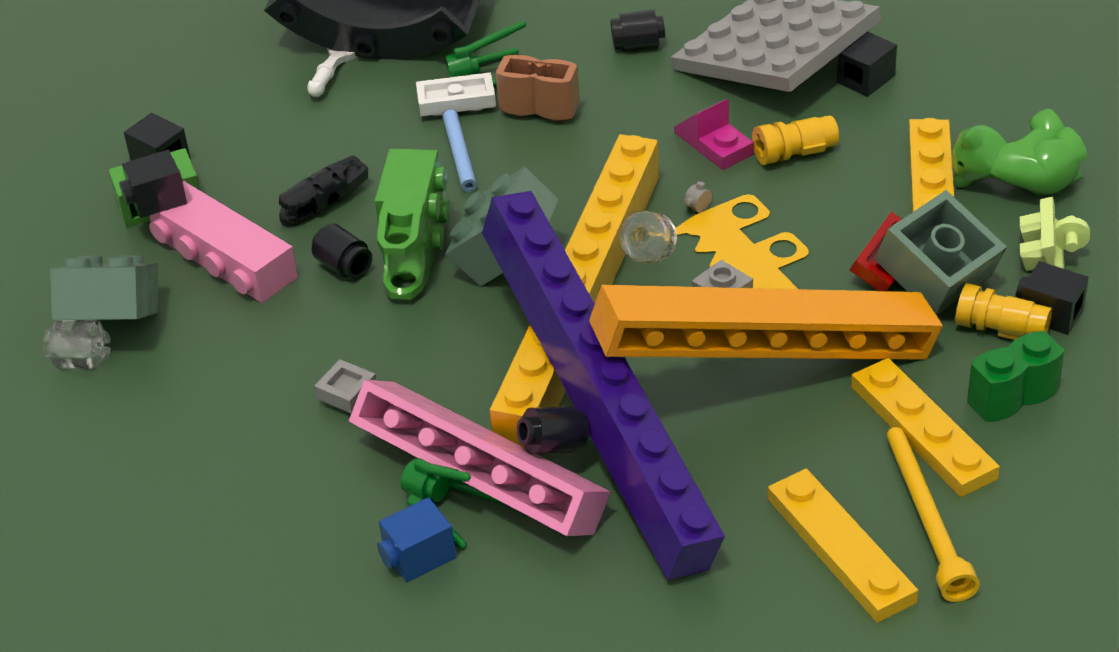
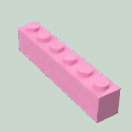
(495, 463)

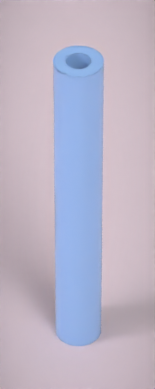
(459, 150)

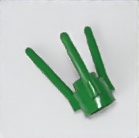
(464, 63)
(433, 481)

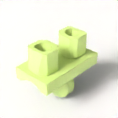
(1047, 237)

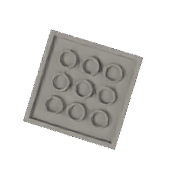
(776, 41)

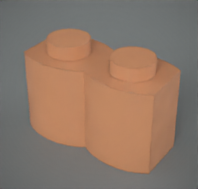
(538, 87)

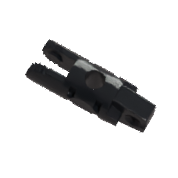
(321, 190)

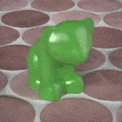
(1039, 161)

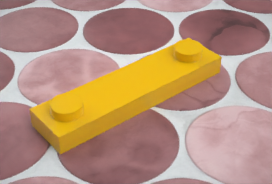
(842, 545)

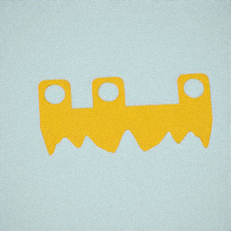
(721, 233)

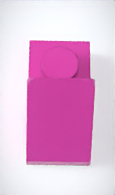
(715, 137)

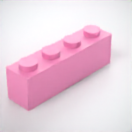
(226, 245)

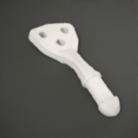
(326, 71)

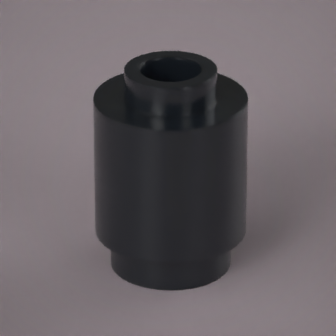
(637, 30)
(341, 251)
(552, 430)

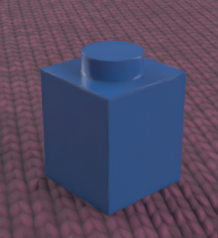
(416, 540)

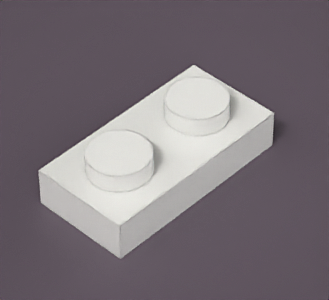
(456, 93)

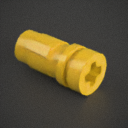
(799, 137)
(1006, 314)

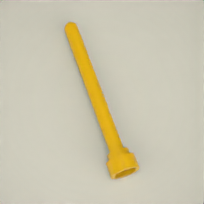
(955, 575)

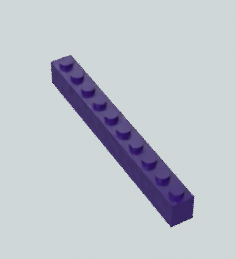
(605, 388)

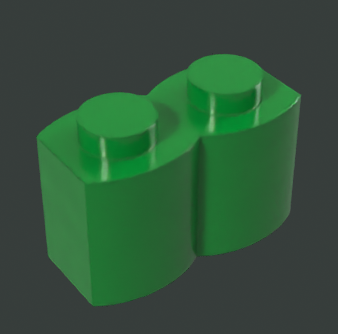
(1015, 376)

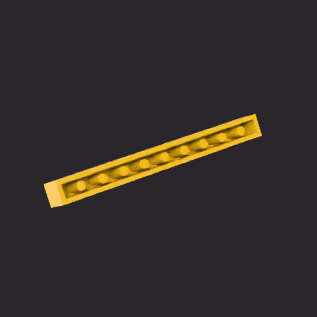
(597, 256)

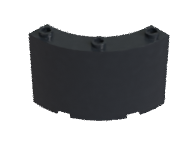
(377, 26)

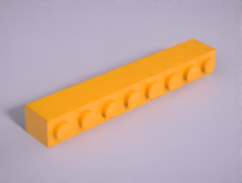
(762, 323)

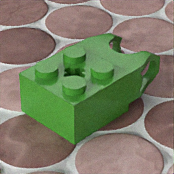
(410, 217)

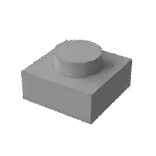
(342, 385)

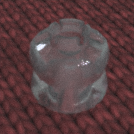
(650, 250)
(76, 344)

